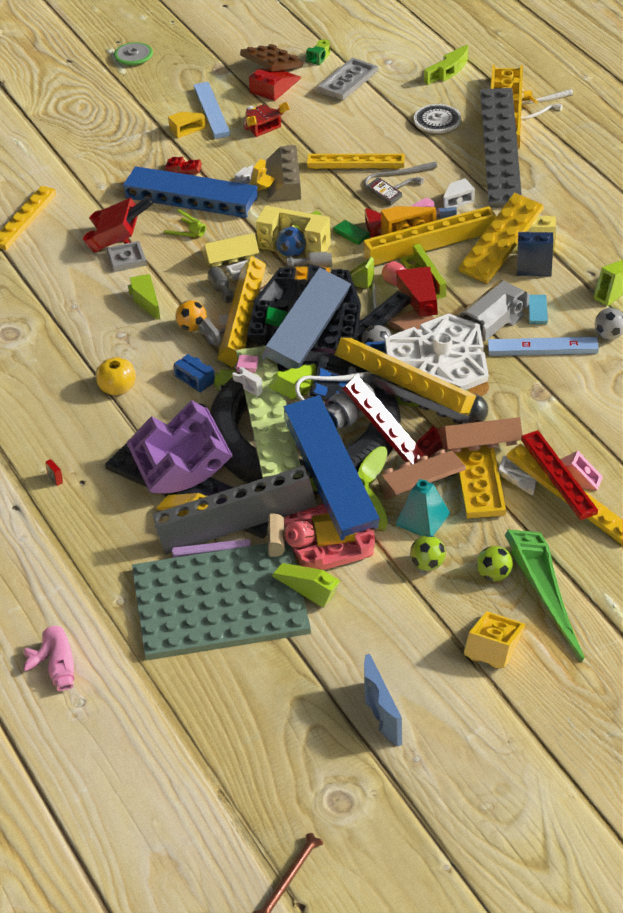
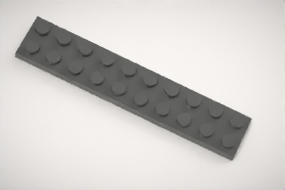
(500, 145)

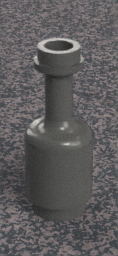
(220, 283)

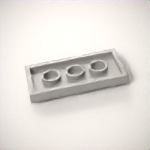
(347, 78)

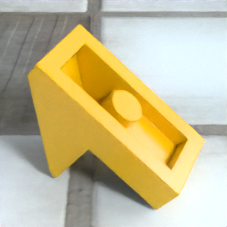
(259, 176)

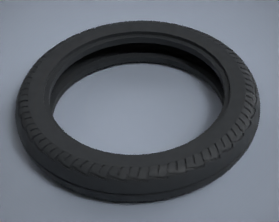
(232, 404)

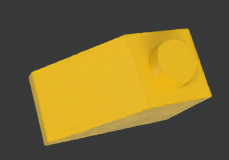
(186, 123)

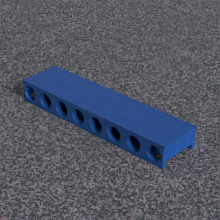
(191, 189)
(330, 467)

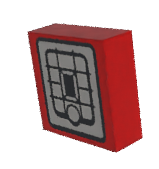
(54, 472)

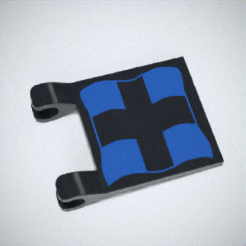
(328, 388)

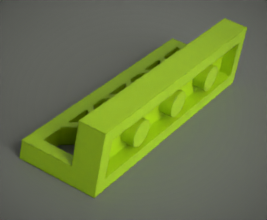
(423, 260)

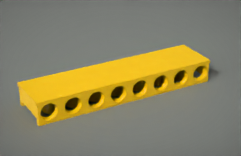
(512, 79)

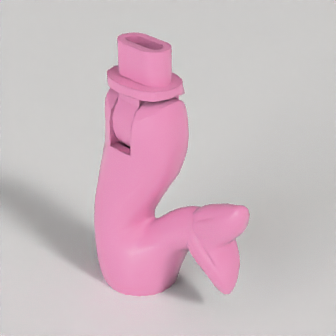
(61, 659)

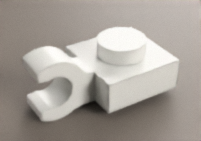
(244, 175)
(250, 381)

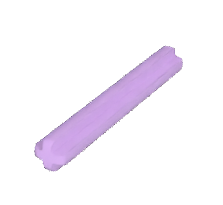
(210, 547)

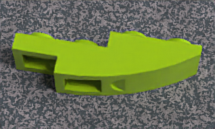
(448, 67)

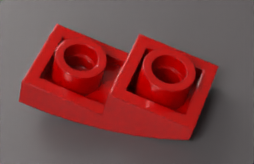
(179, 165)

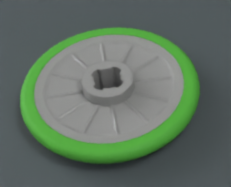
(133, 53)

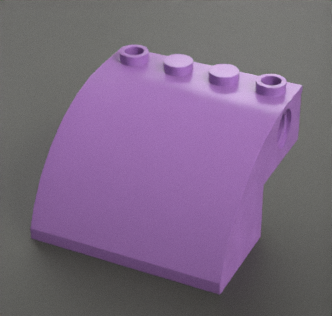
(181, 452)

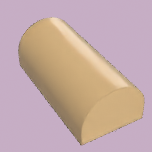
(276, 537)

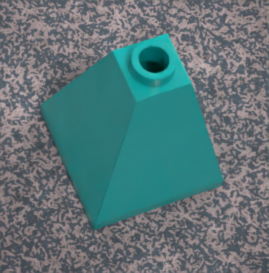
(423, 510)

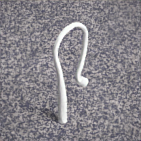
(547, 98)
(327, 378)

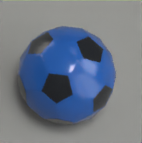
(290, 242)

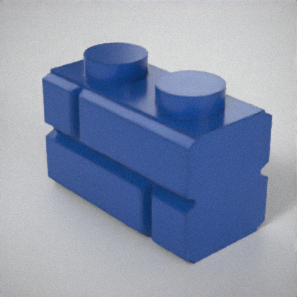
(194, 372)

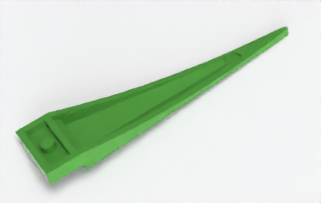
(536, 562)

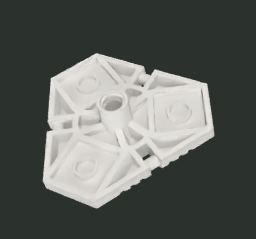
(444, 348)

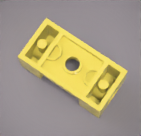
(274, 219)

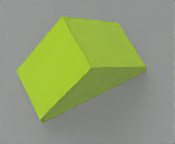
(363, 274)

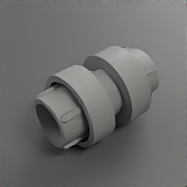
(343, 409)

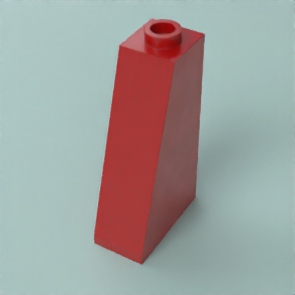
(420, 287)

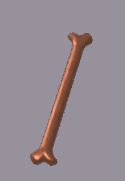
(311, 842)

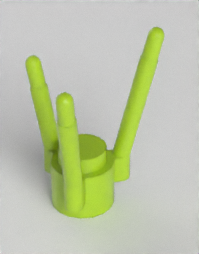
(196, 227)

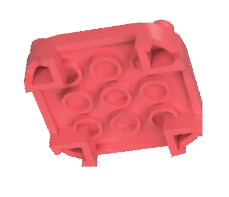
(330, 555)

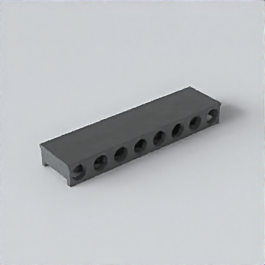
(235, 513)

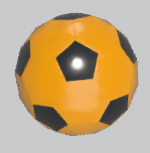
(190, 315)

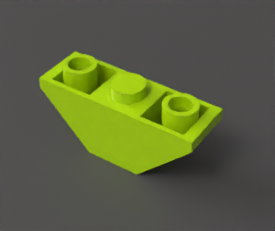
(285, 381)

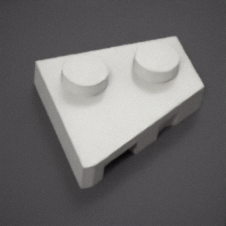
(517, 476)

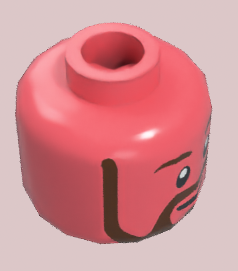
(299, 534)

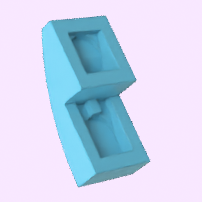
(538, 309)

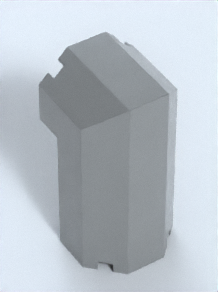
(497, 307)

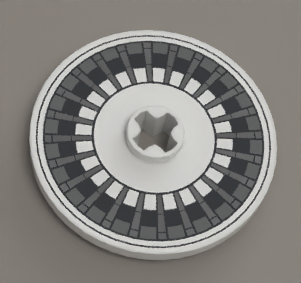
(437, 118)

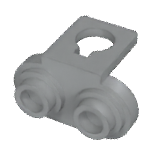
(212, 334)

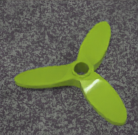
(368, 473)

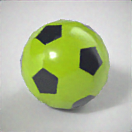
(427, 553)
(494, 563)

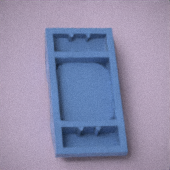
(381, 703)

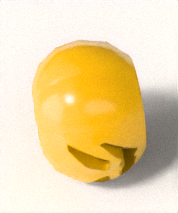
(115, 376)

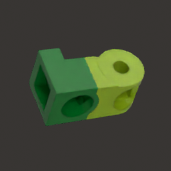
(319, 52)

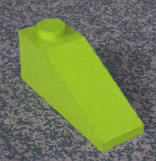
(144, 294)
(309, 582)

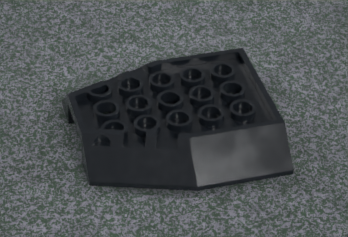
(284, 291)

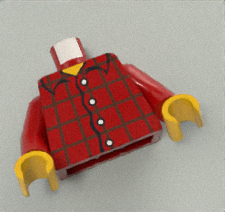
(263, 118)

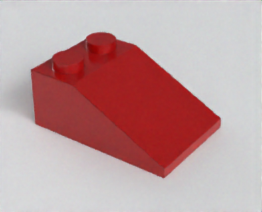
(271, 83)

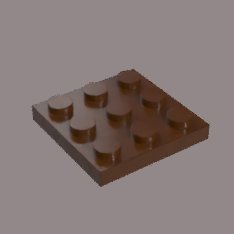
(271, 57)

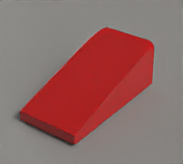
(430, 442)

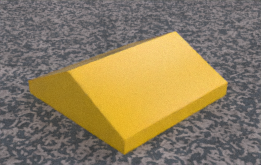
(326, 532)

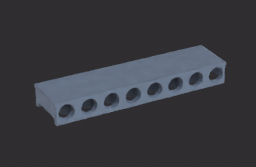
(306, 320)

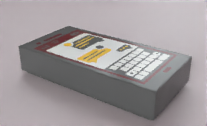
(384, 191)

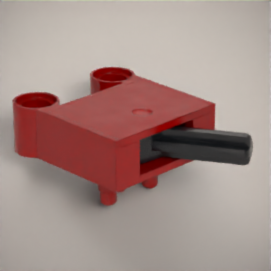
(114, 223)

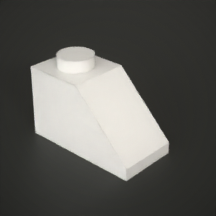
(459, 194)

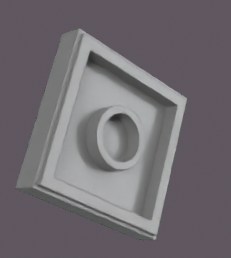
(126, 256)

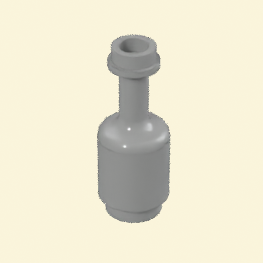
(319, 259)

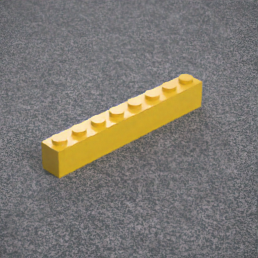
(429, 235)
(241, 310)
(405, 375)

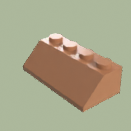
(481, 433)
(432, 469)

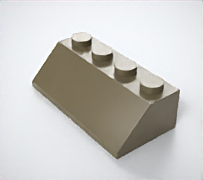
(285, 169)

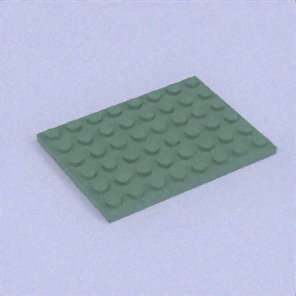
(216, 601)

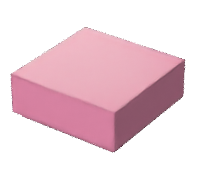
(248, 362)

